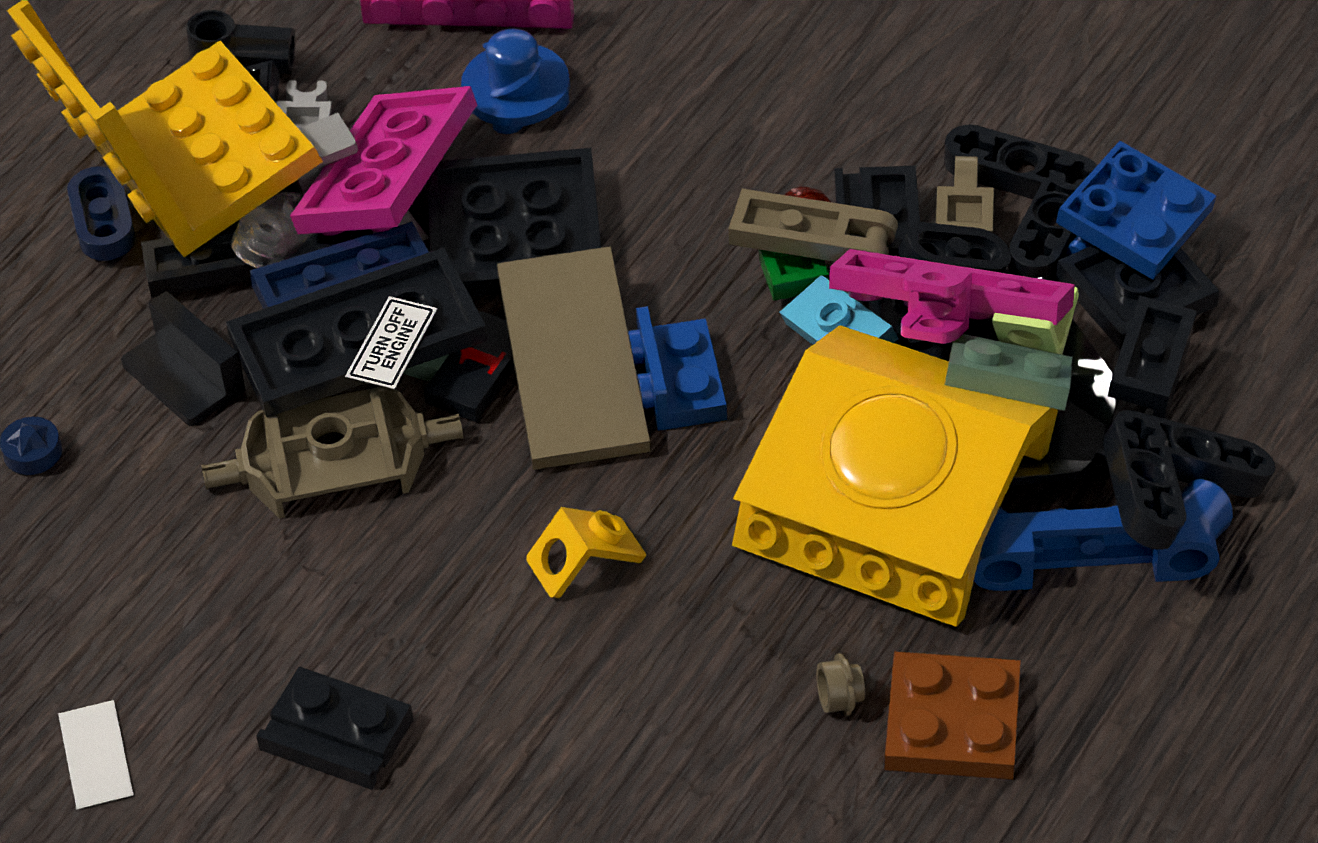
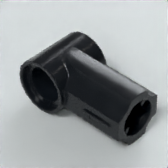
(246, 42)

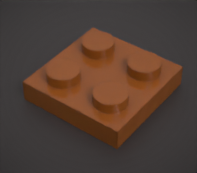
(953, 715)

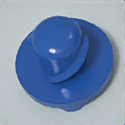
(516, 81)

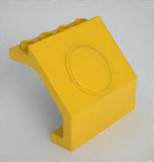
(885, 473)

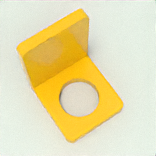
(583, 536)

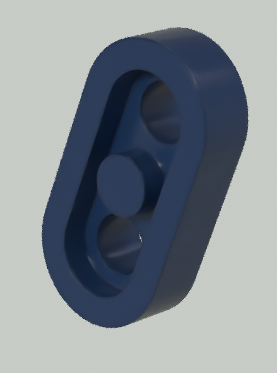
(101, 214)

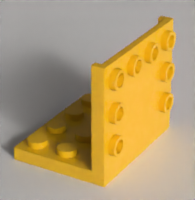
(187, 148)

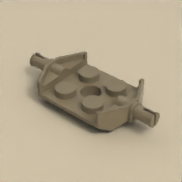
(379, 445)

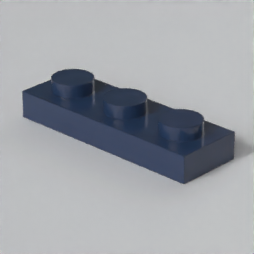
(335, 264)

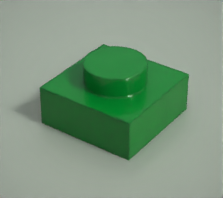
(790, 274)

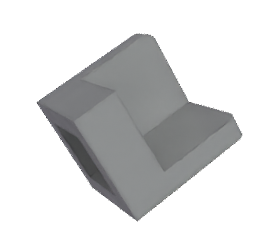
(332, 143)

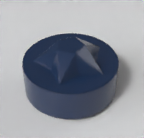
(30, 445)

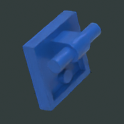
(1134, 210)

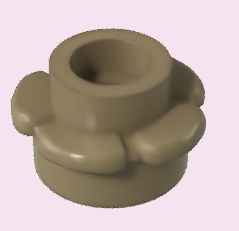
(840, 685)

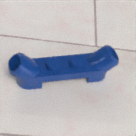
(1096, 538)

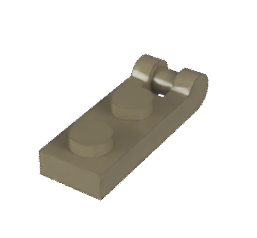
(808, 226)

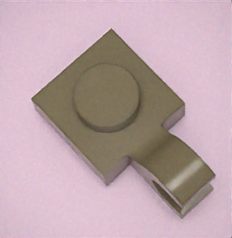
(965, 202)

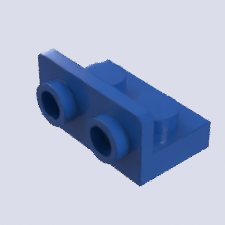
(679, 372)

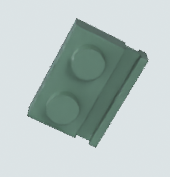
(1009, 371)

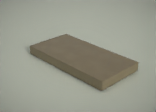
(572, 358)

